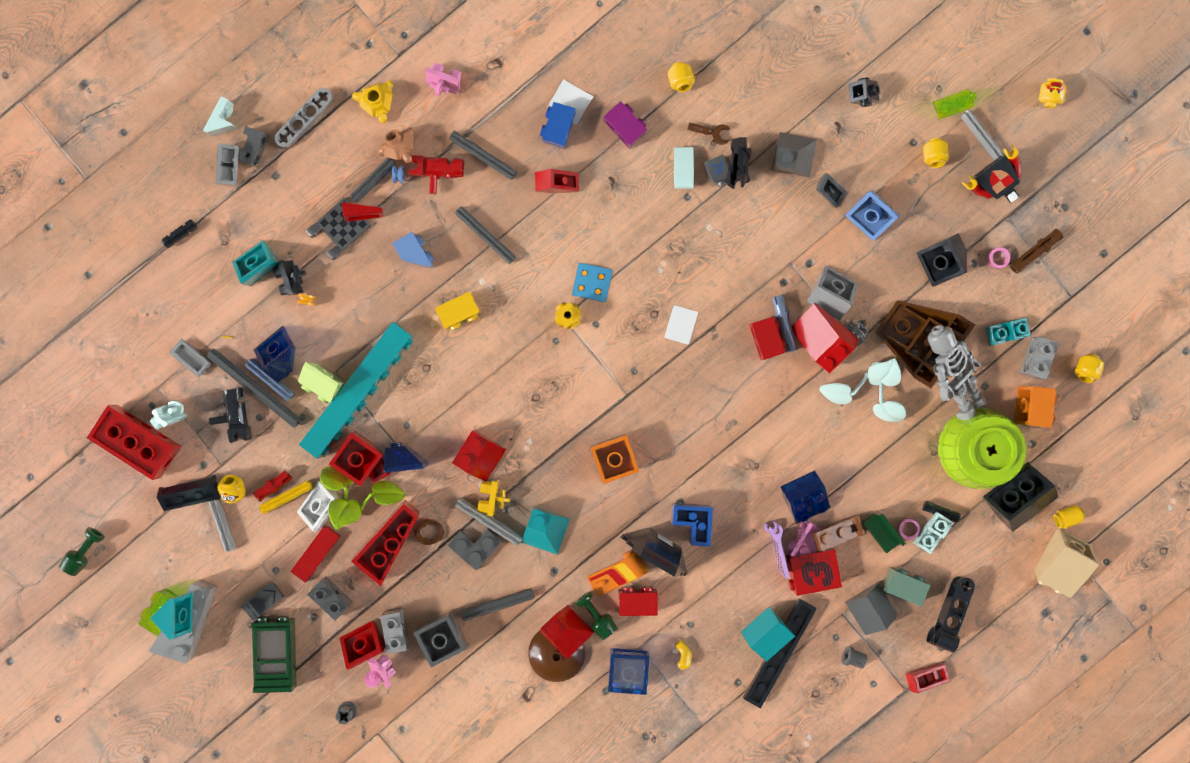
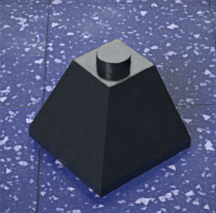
(944, 260)

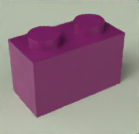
(625, 124)

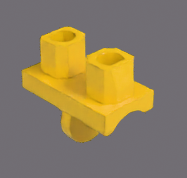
(492, 489)

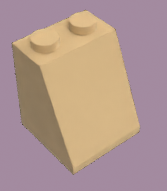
(1066, 563)

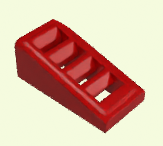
(358, 212)
(916, 681)

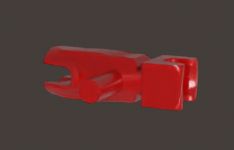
(436, 168)

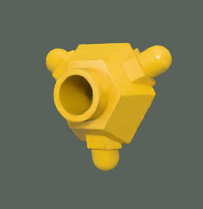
(376, 99)

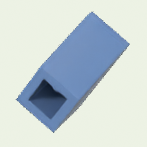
(412, 252)

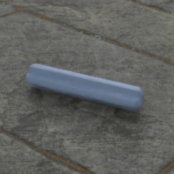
(279, 387)

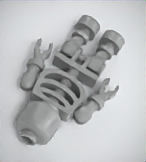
(952, 363)

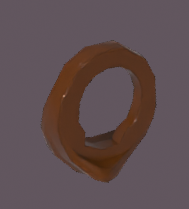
(424, 540)

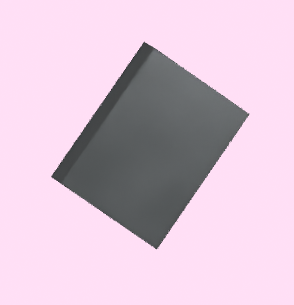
(872, 609)

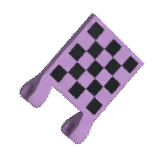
(778, 549)

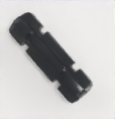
(179, 233)
(951, 515)

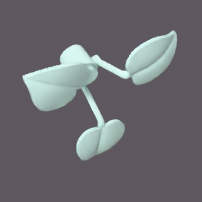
(878, 374)

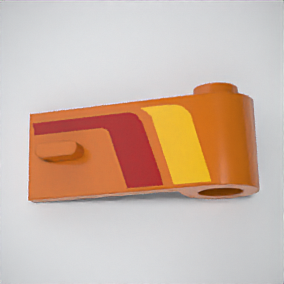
(618, 574)

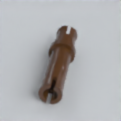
(1043, 245)

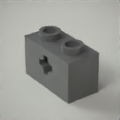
(330, 598)

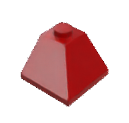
(566, 631)

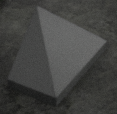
(830, 190)

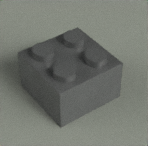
(440, 639)

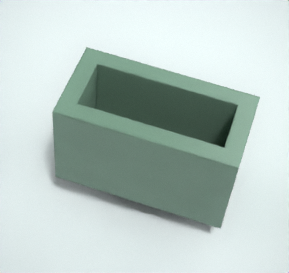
(906, 587)

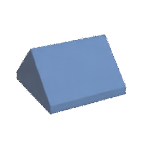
(872, 215)

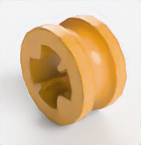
(306, 299)

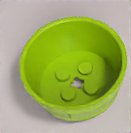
(965, 451)

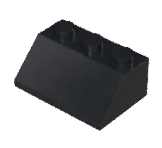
(1021, 497)

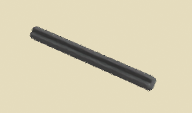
(254, 388)

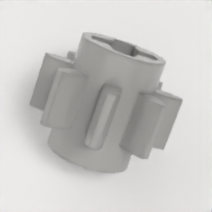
(858, 330)

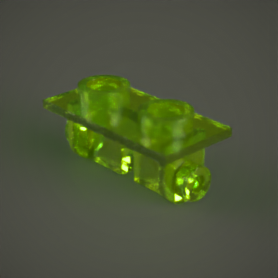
(954, 103)

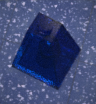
(276, 354)
(402, 458)

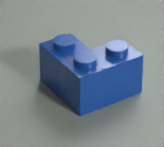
(698, 518)

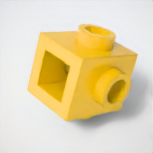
(571, 322)

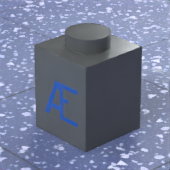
(716, 170)

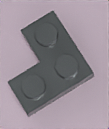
(475, 552)

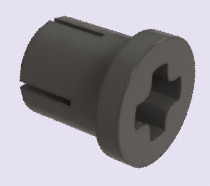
(854, 658)
(346, 707)

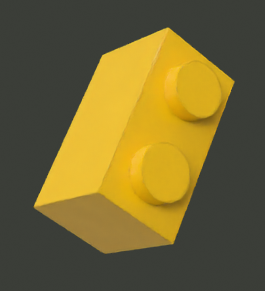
(458, 311)

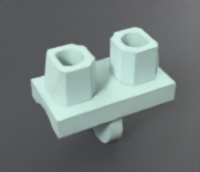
(168, 414)

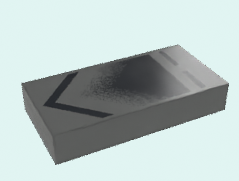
(262, 601)

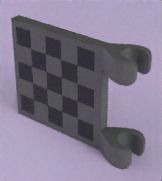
(339, 232)

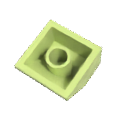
(320, 381)

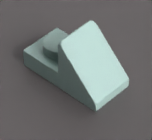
(217, 122)

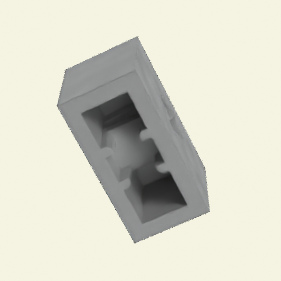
(395, 630)

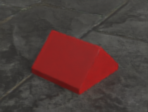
(362, 644)

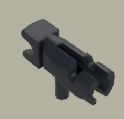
(738, 163)
(234, 416)

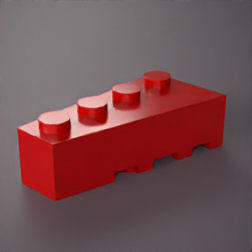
(383, 546)

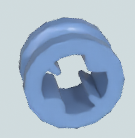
(398, 174)

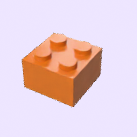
(1035, 406)
(614, 459)

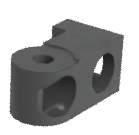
(254, 146)

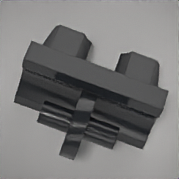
(291, 277)

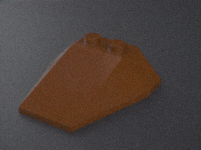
(907, 332)

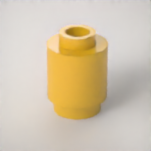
(1069, 517)

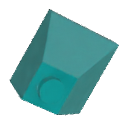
(545, 530)

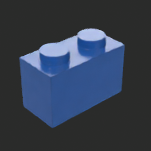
(558, 125)

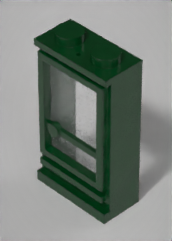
(274, 654)

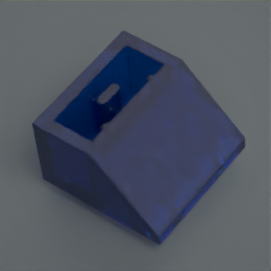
(805, 497)

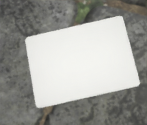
(681, 324)

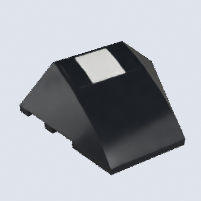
(657, 551)

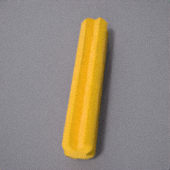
(286, 497)

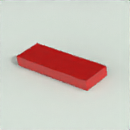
(315, 553)

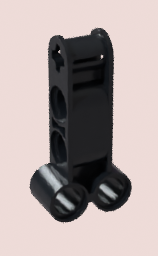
(947, 636)

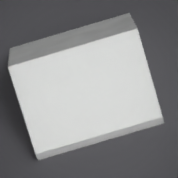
(315, 507)

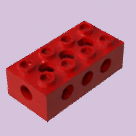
(122, 445)

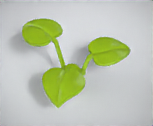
(349, 511)

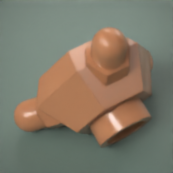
(398, 145)

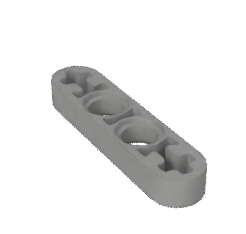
(306, 120)

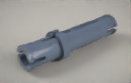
(784, 322)

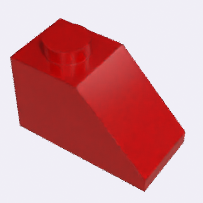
(556, 181)

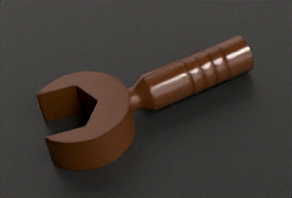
(707, 131)

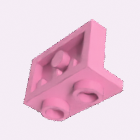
(804, 541)

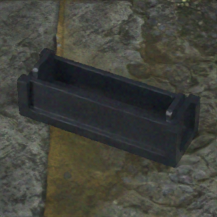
(188, 493)

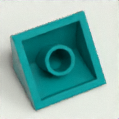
(255, 264)
(175, 616)
(767, 634)

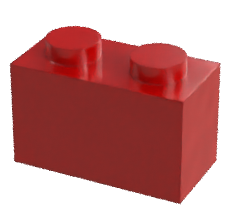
(767, 338)
(638, 601)

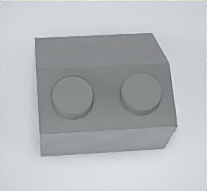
(833, 292)

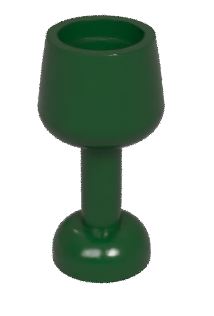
(75, 561)
(603, 624)

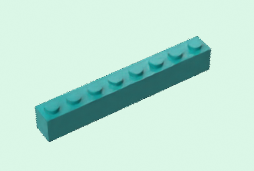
(356, 391)

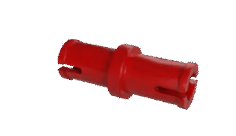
(272, 485)

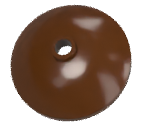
(551, 669)

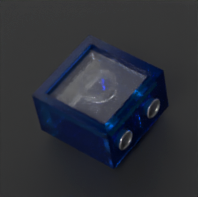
(628, 671)

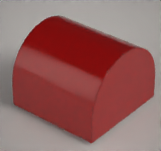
(378, 472)

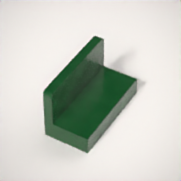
(883, 532)

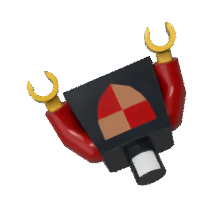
(998, 177)

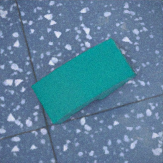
(1008, 331)

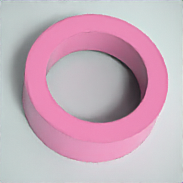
(990, 258)
(900, 525)

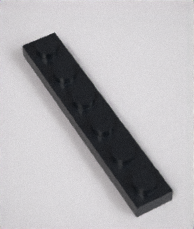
(770, 670)

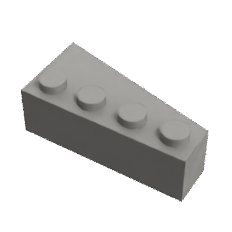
(185, 646)

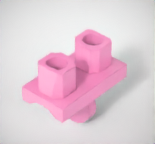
(443, 82)
(380, 672)

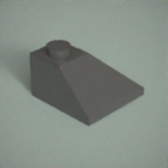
(794, 154)

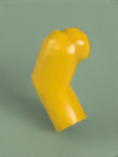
(686, 655)

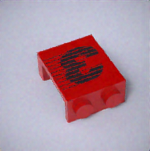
(814, 572)

